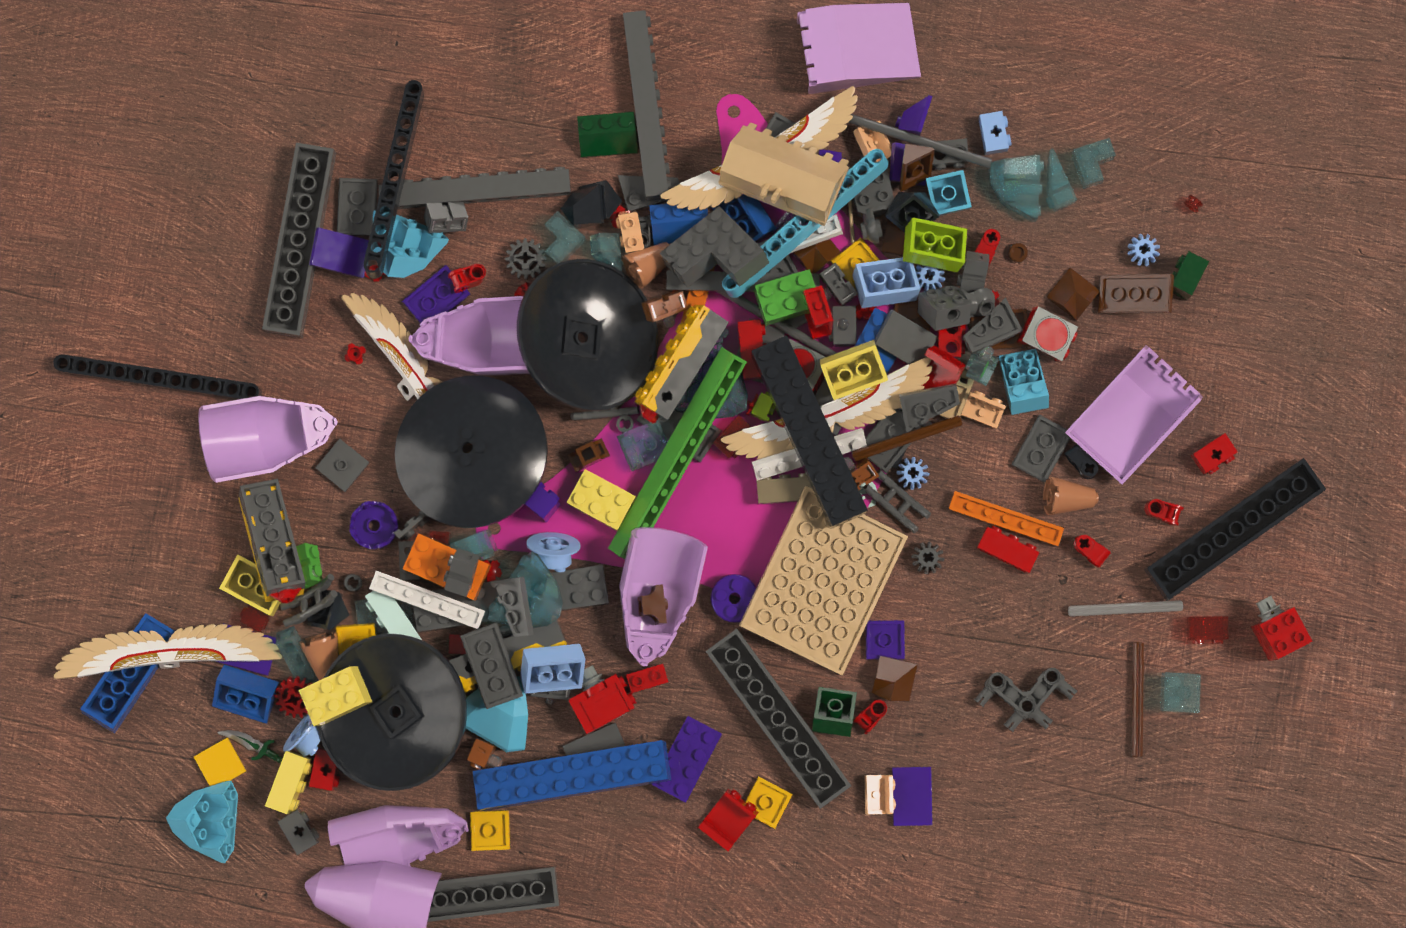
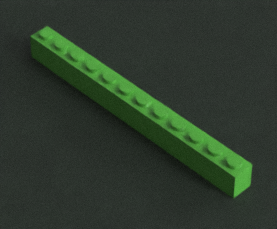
(680, 448)

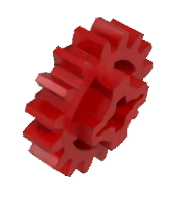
(288, 702)

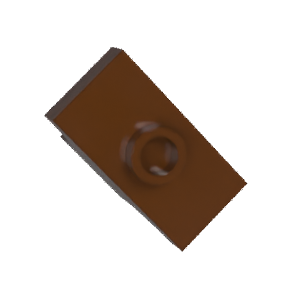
(588, 455)
(654, 605)

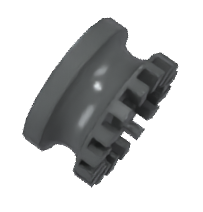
(626, 418)
(349, 587)

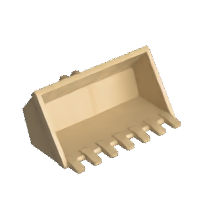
(783, 173)

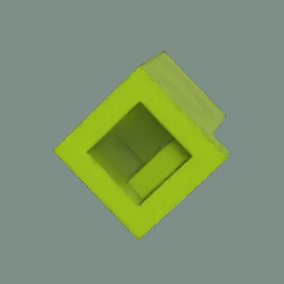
(763, 407)

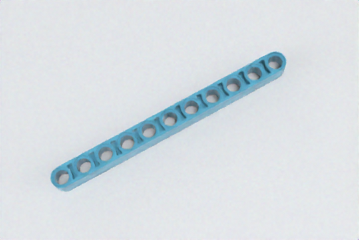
(801, 232)

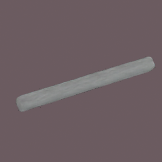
(1125, 608)

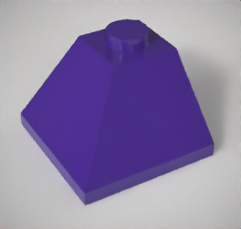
(914, 117)

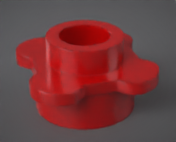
(350, 354)

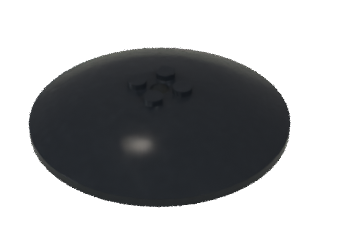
(608, 311)
(493, 477)
(405, 749)

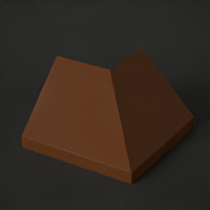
(916, 165)
(817, 255)
(1073, 294)
(894, 679)

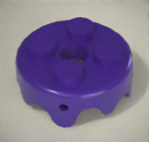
(360, 523)
(724, 588)

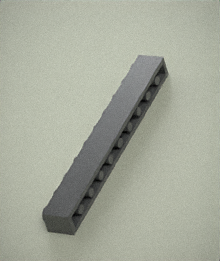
(645, 103)
(485, 188)

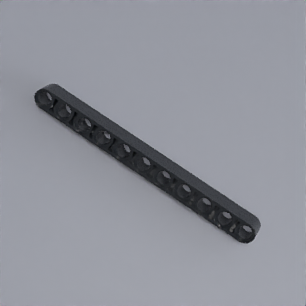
(394, 187)
(148, 375)

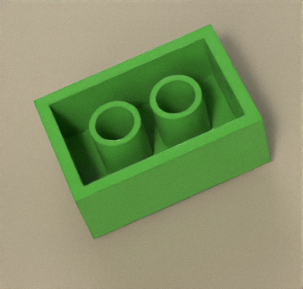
(783, 297)

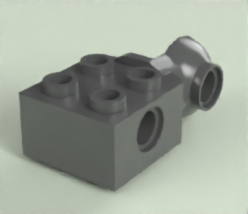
(871, 203)
(954, 306)

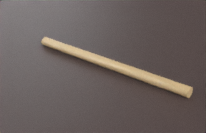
(851, 219)

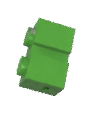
(310, 564)

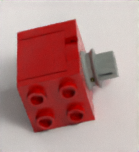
(1279, 630)
(601, 700)

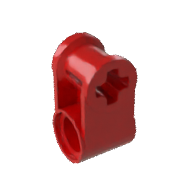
(986, 247)
(464, 279)
(1167, 511)
(1094, 552)
(870, 717)

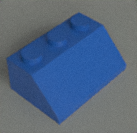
(749, 216)
(670, 222)
(870, 332)
(244, 693)

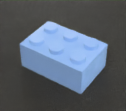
(885, 282)
(552, 668)

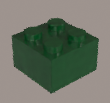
(1188, 274)
(834, 711)

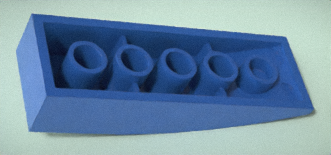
(121, 688)

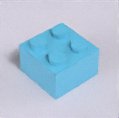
(949, 192)

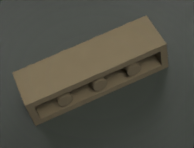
(782, 489)

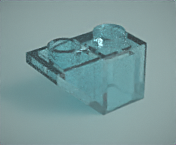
(606, 249)

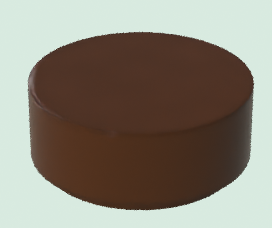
(1018, 253)

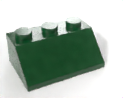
(607, 134)

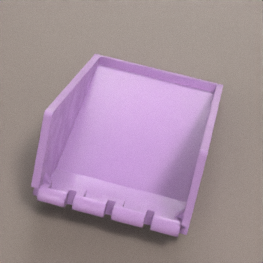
(858, 45)
(1134, 414)

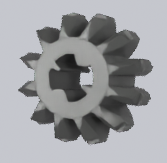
(926, 551)

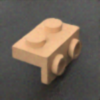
(872, 140)
(631, 231)
(983, 409)
(879, 794)

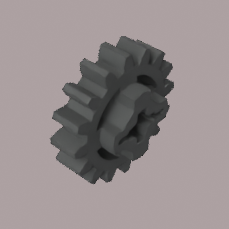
(534, 259)

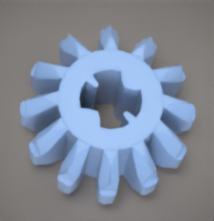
(1138, 244)
(934, 282)
(907, 477)

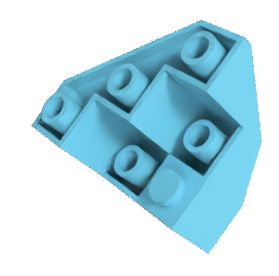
(410, 247)
(500, 725)
(207, 820)

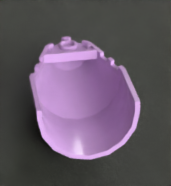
(474, 337)
(259, 435)
(653, 559)
(395, 833)
(375, 894)

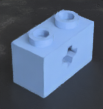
(991, 143)

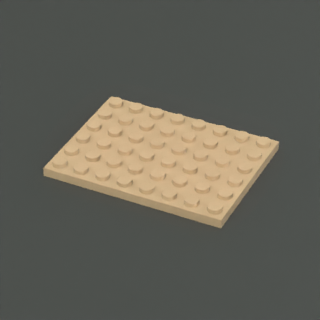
(822, 584)

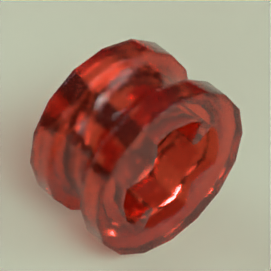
(1193, 203)

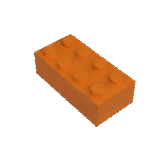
(430, 560)

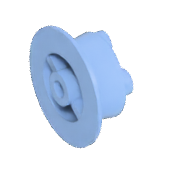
(554, 549)
(304, 738)

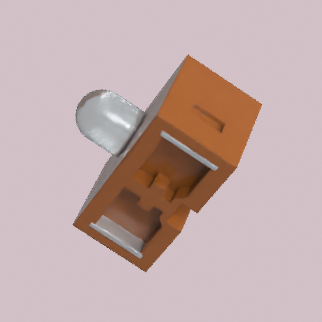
(665, 308)
(861, 471)
(483, 755)

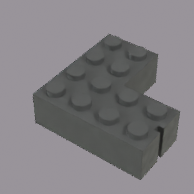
(714, 242)

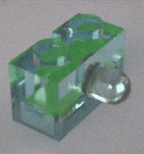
(982, 365)

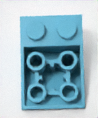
(1024, 381)

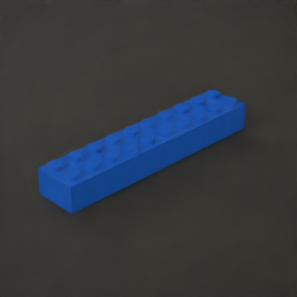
(571, 775)

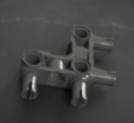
(1015, 697)

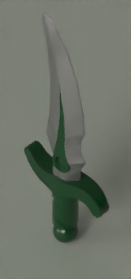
(252, 744)

